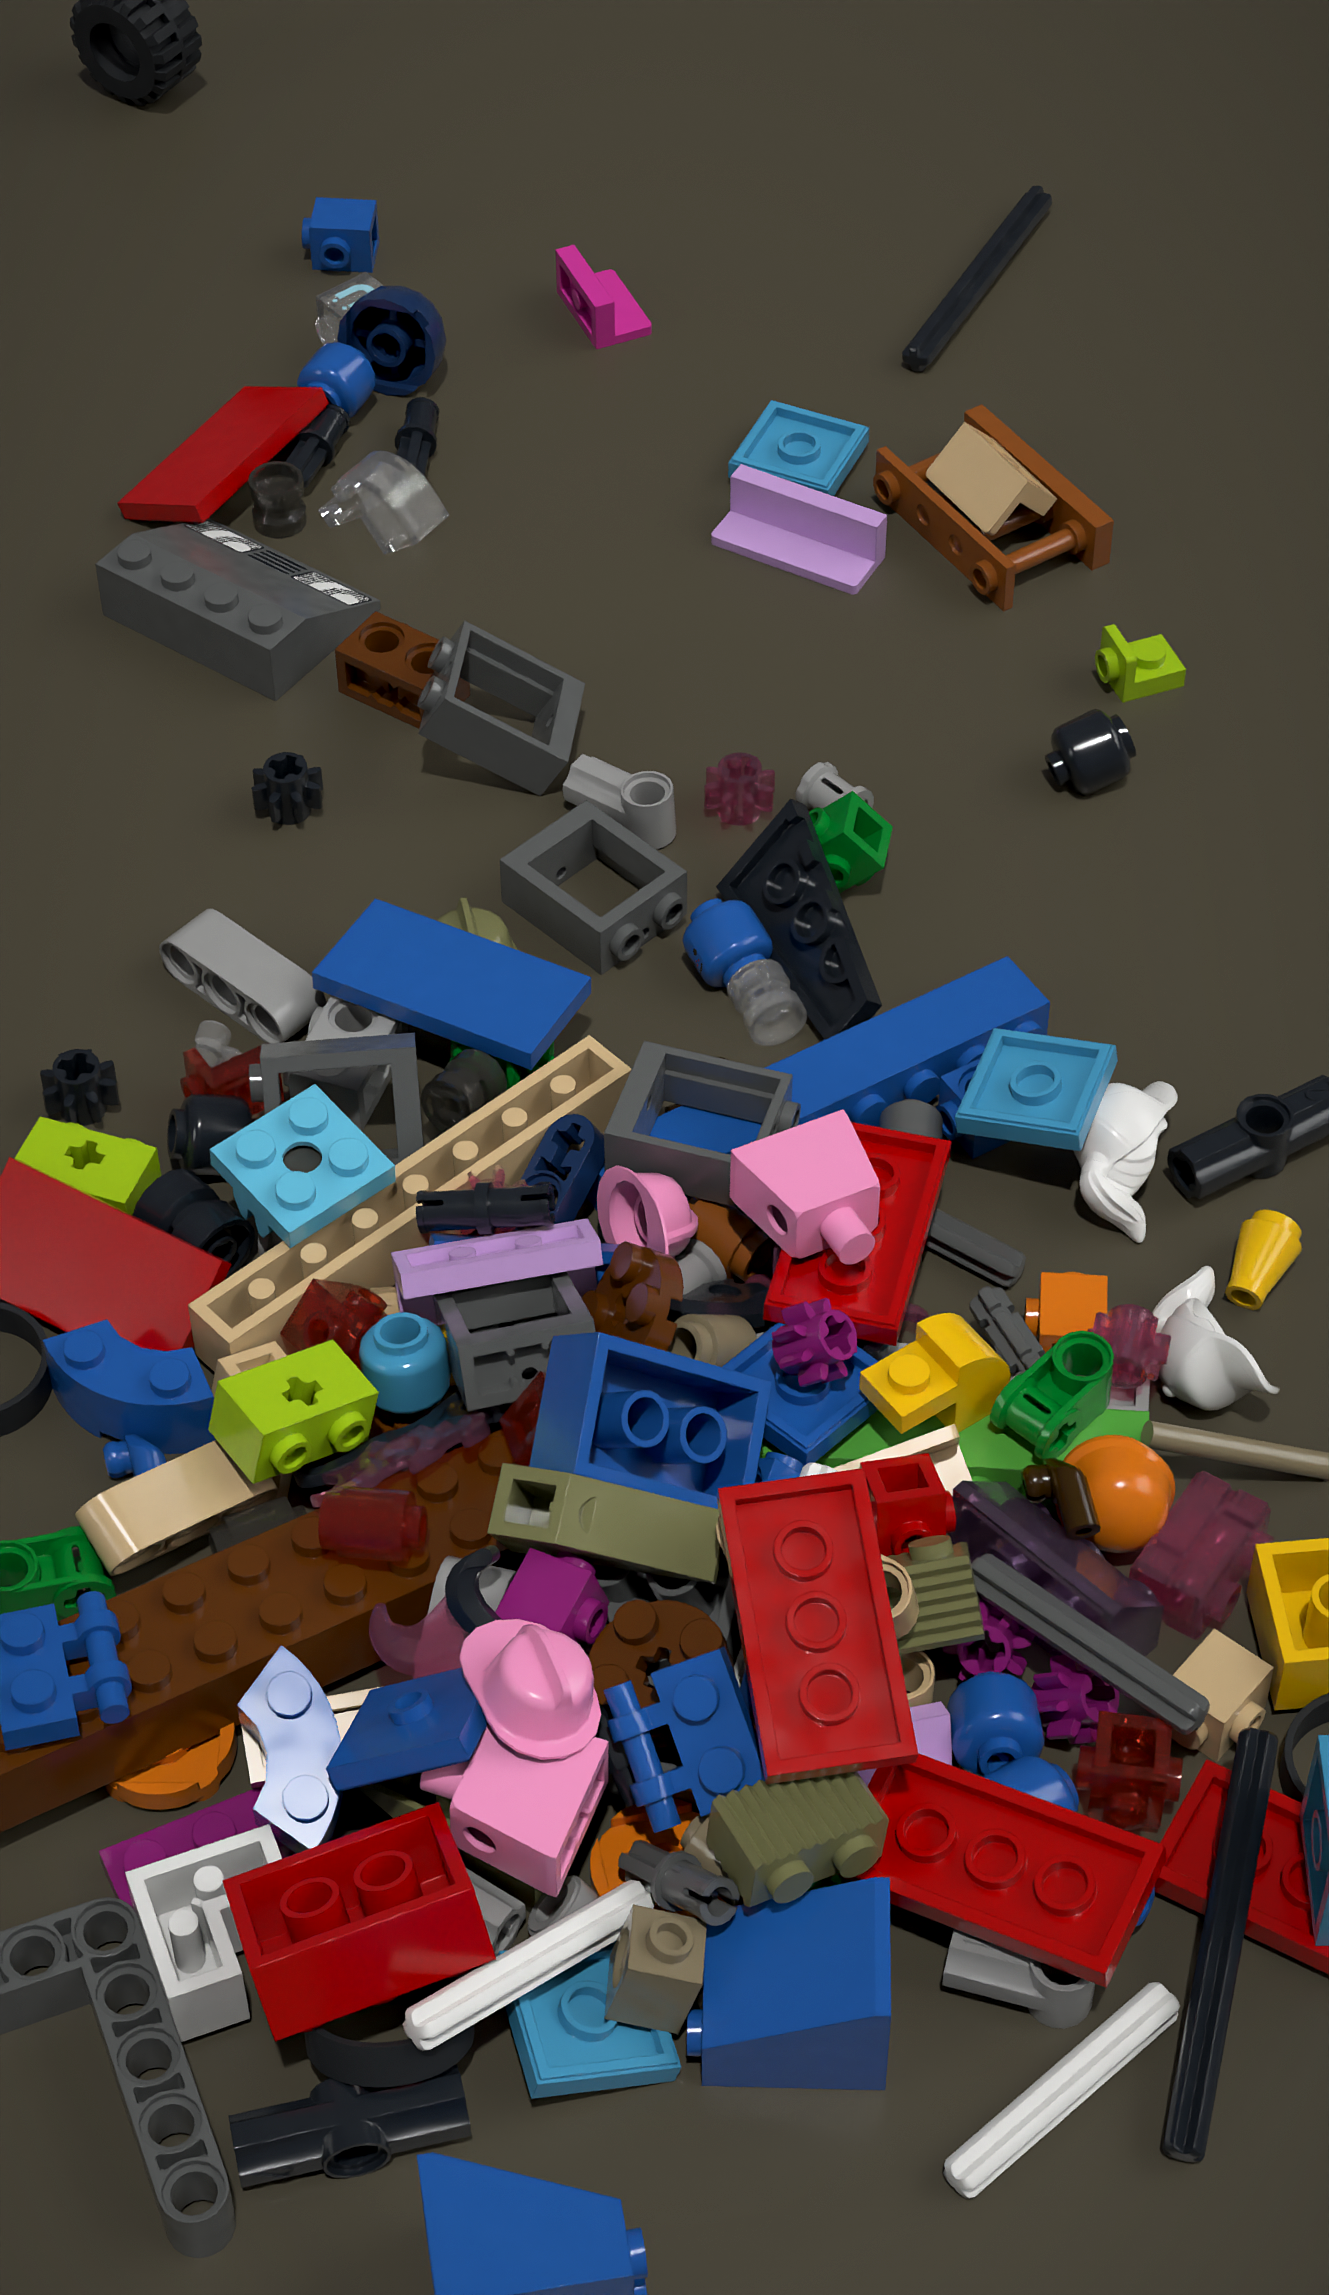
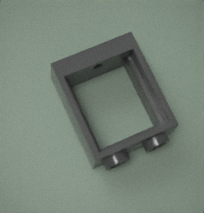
(516, 679)
(564, 848)
(346, 1053)
(701, 1083)
(490, 1359)

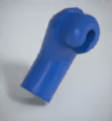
(131, 1456)

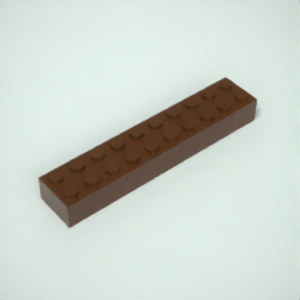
(215, 1624)

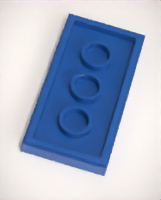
(452, 983)

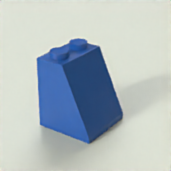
(798, 1992)
(524, 2234)

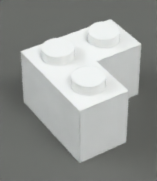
(194, 1929)

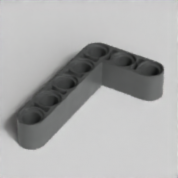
(133, 2044)

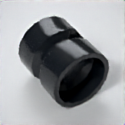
(193, 1212)

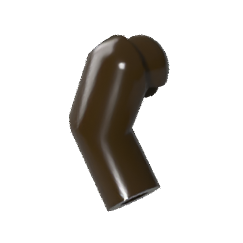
(1066, 1488)

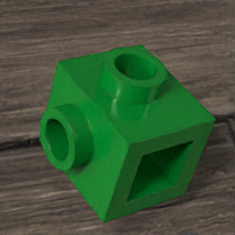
(852, 839)

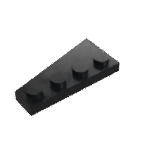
(802, 911)

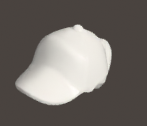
(1123, 1152)
(1202, 1361)

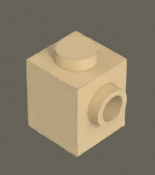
(1235, 1687)

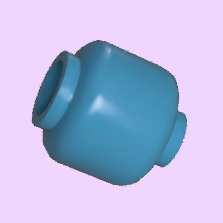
(406, 1363)

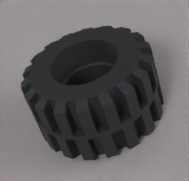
(136, 45)

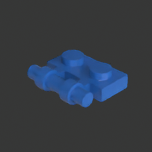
(35, 1685)
(708, 1727)

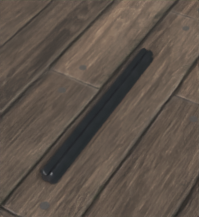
(976, 279)
(1220, 1947)

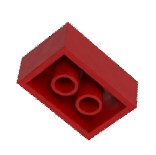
(358, 1921)

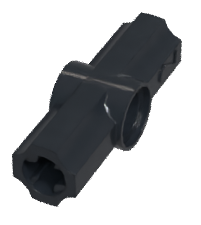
(1254, 1140)
(347, 2128)

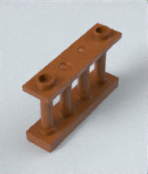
(1072, 520)

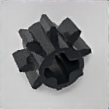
(287, 788)
(79, 1087)

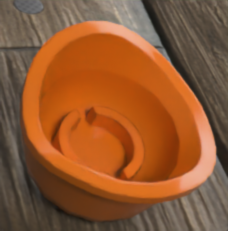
(1128, 1488)

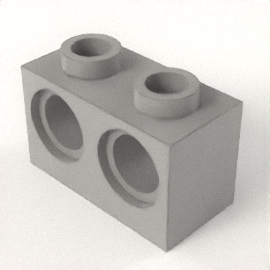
(354, 1088)

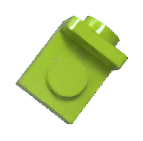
(1137, 666)

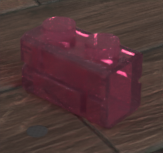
(1203, 1553)

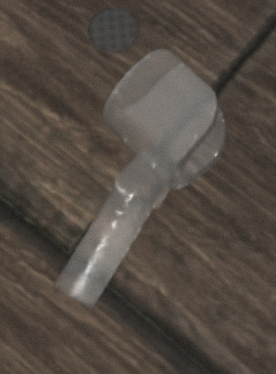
(213, 1042)

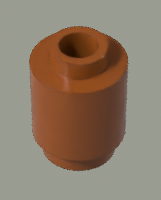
(732, 1237)

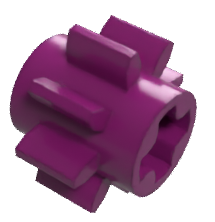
(814, 1342)
(1002, 1629)
(1072, 1700)

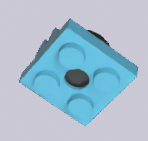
(301, 1167)

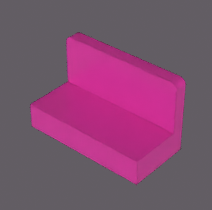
(598, 301)

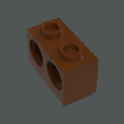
(388, 667)

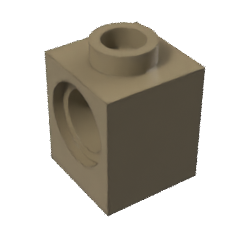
(655, 1969)

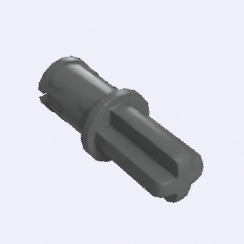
(680, 1882)

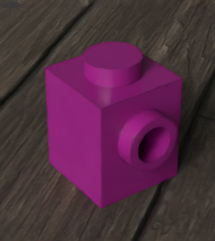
(558, 1595)

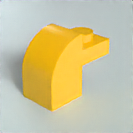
(939, 1374)

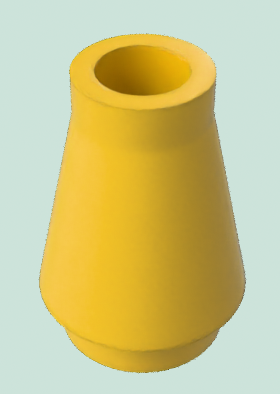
(1262, 1256)

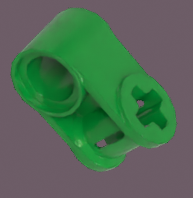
(1052, 1403)
(47, 1572)

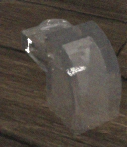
(390, 500)

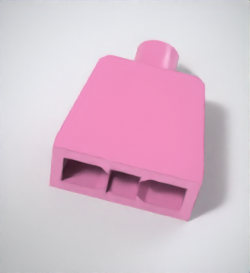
(810, 1188)
(522, 1809)

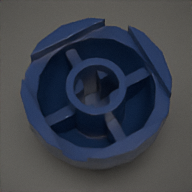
(397, 335)

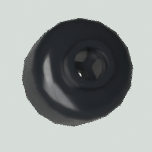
(1090, 752)
(202, 1124)

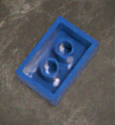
(648, 1418)

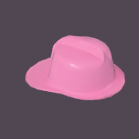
(644, 1211)
(532, 1687)

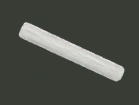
(523, 1967)
(1060, 2090)

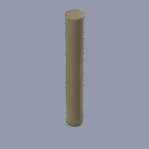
(1235, 1449)

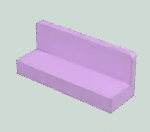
(801, 530)
(495, 1260)

